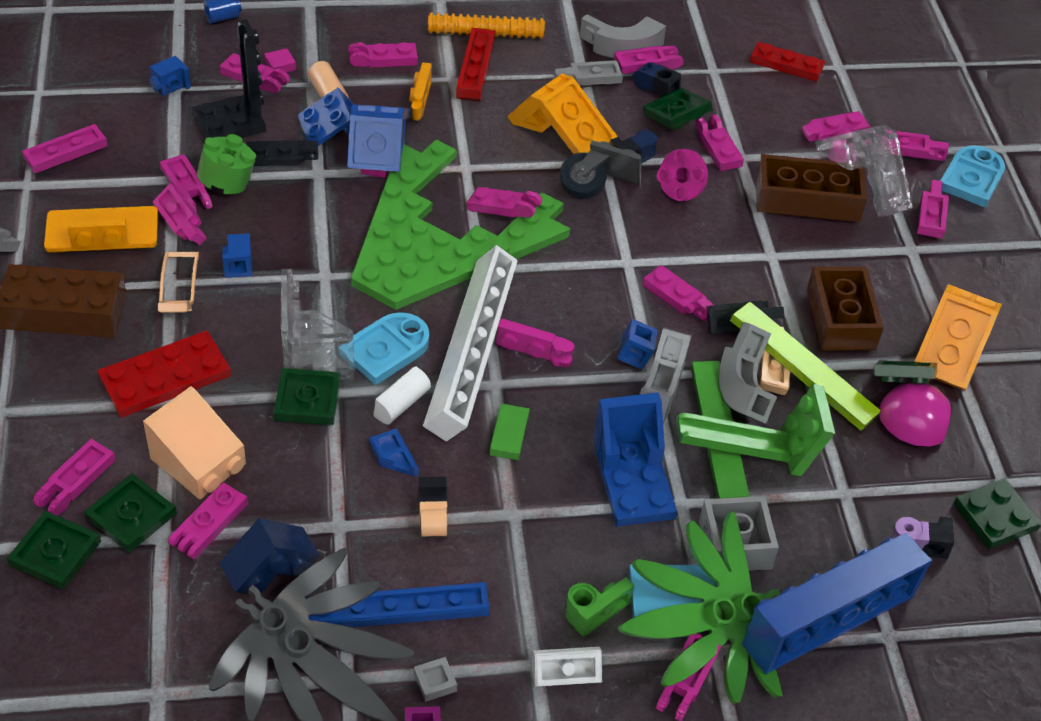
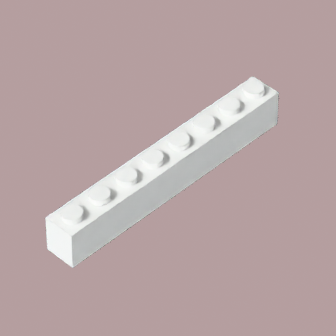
(470, 344)

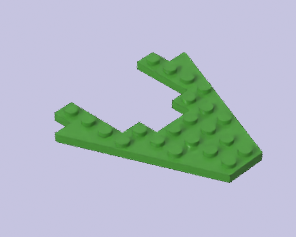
(413, 259)

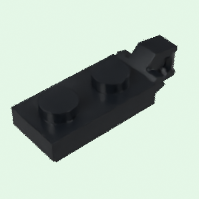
(283, 152)
(721, 314)

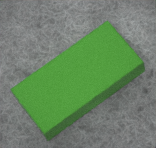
(509, 432)

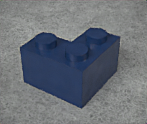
(267, 551)

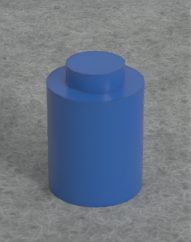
(221, 10)

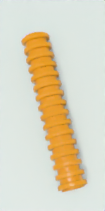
(501, 26)

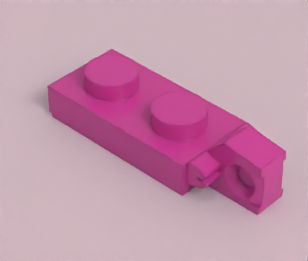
(922, 146)
(933, 211)
(179, 214)
(676, 292)

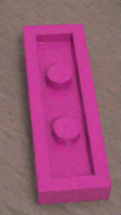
(64, 148)

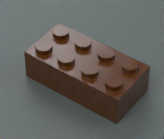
(810, 188)
(62, 301)

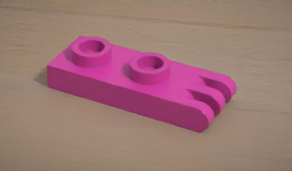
(208, 520)

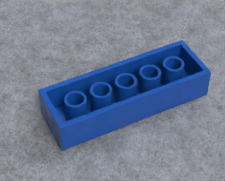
(835, 602)

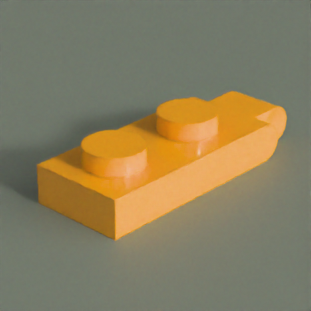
(420, 92)

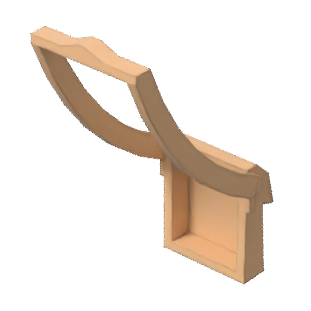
(177, 306)

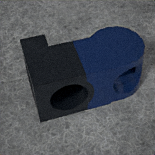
(657, 79)
(642, 143)

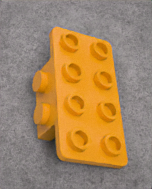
(101, 229)

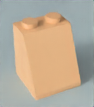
(193, 443)

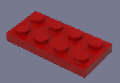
(163, 373)

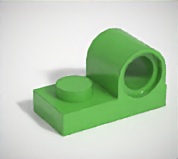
(598, 605)

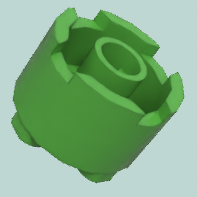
(226, 164)

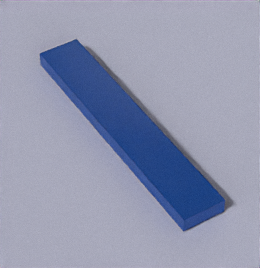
(413, 606)

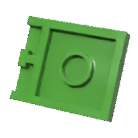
(797, 443)

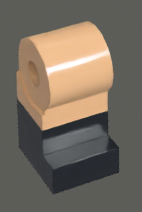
(432, 506)

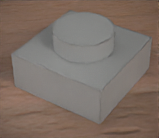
(435, 679)

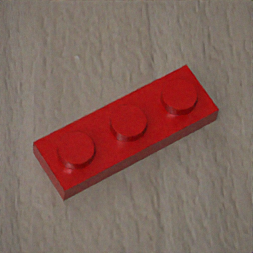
(787, 61)

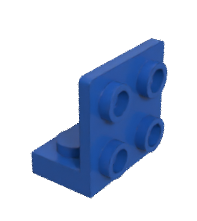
(326, 117)

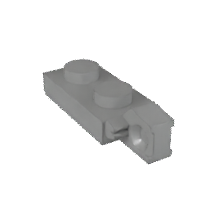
(593, 72)

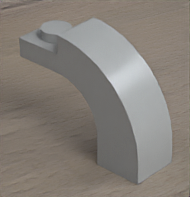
(611, 39)
(667, 367)
(739, 374)

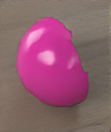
(916, 413)

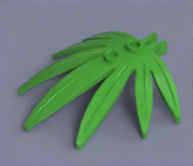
(723, 610)

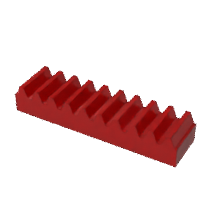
(475, 64)

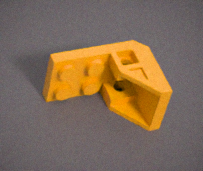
(568, 110)
(958, 335)

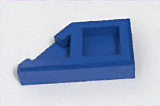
(393, 453)

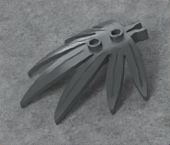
(289, 637)

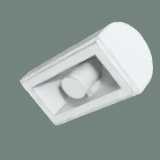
(401, 395)
(567, 666)

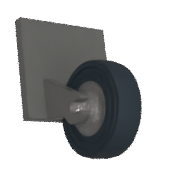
(586, 173)

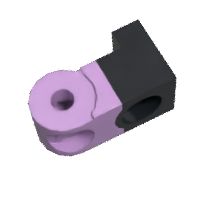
(932, 538)

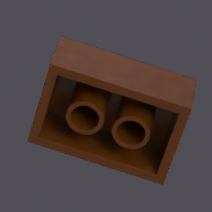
(844, 308)

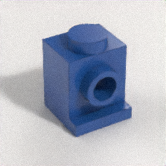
(169, 76)
(237, 256)
(637, 344)

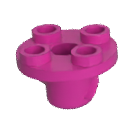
(683, 174)

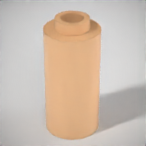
(324, 78)

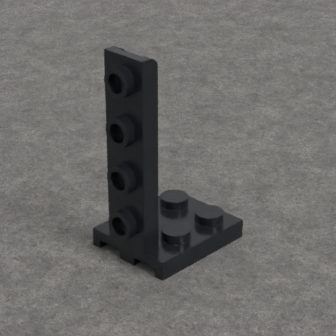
(242, 113)

